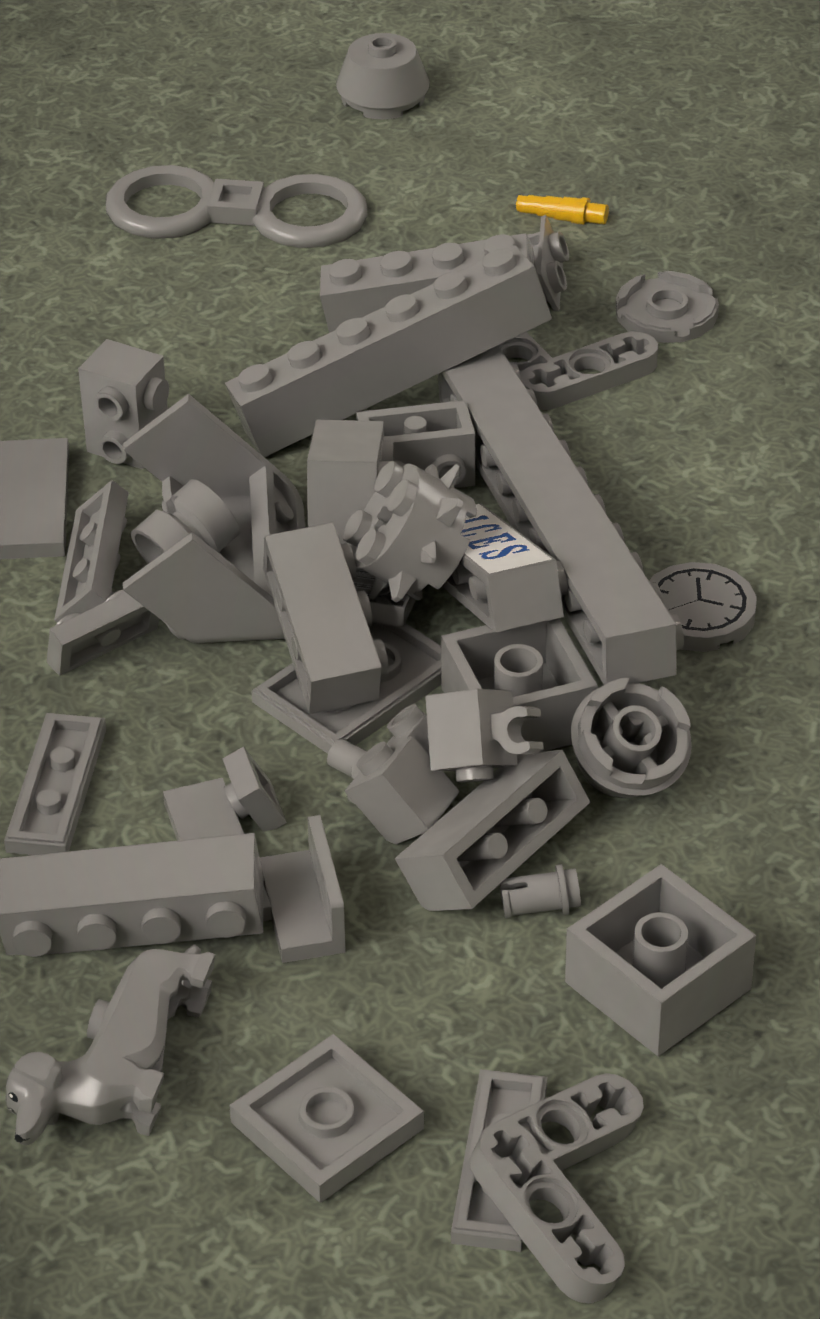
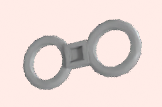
(236, 203)

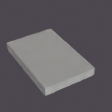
(33, 497)
(412, 674)

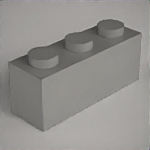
(324, 617)
(492, 831)

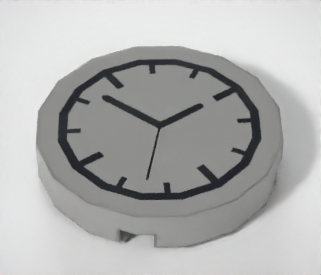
(710, 602)

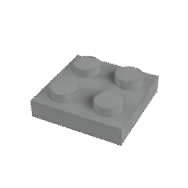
(326, 1117)

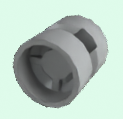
(189, 510)

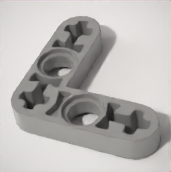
(558, 379)
(541, 1176)

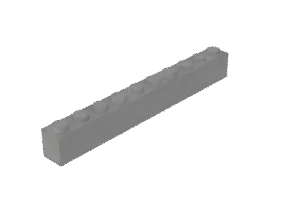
(549, 501)

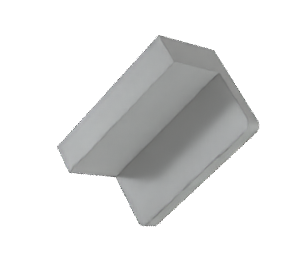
(305, 899)

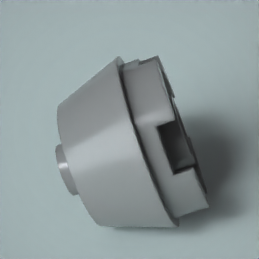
(382, 76)
(631, 738)

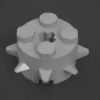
(410, 529)

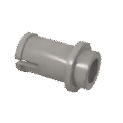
(541, 892)

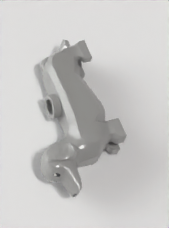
(125, 1061)

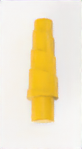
(566, 208)

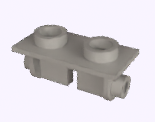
(550, 253)

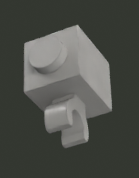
(477, 732)

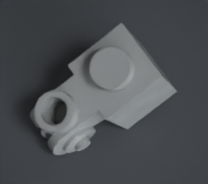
(397, 782)

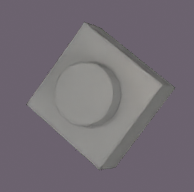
(252, 791)

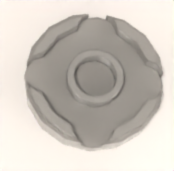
(666, 319)

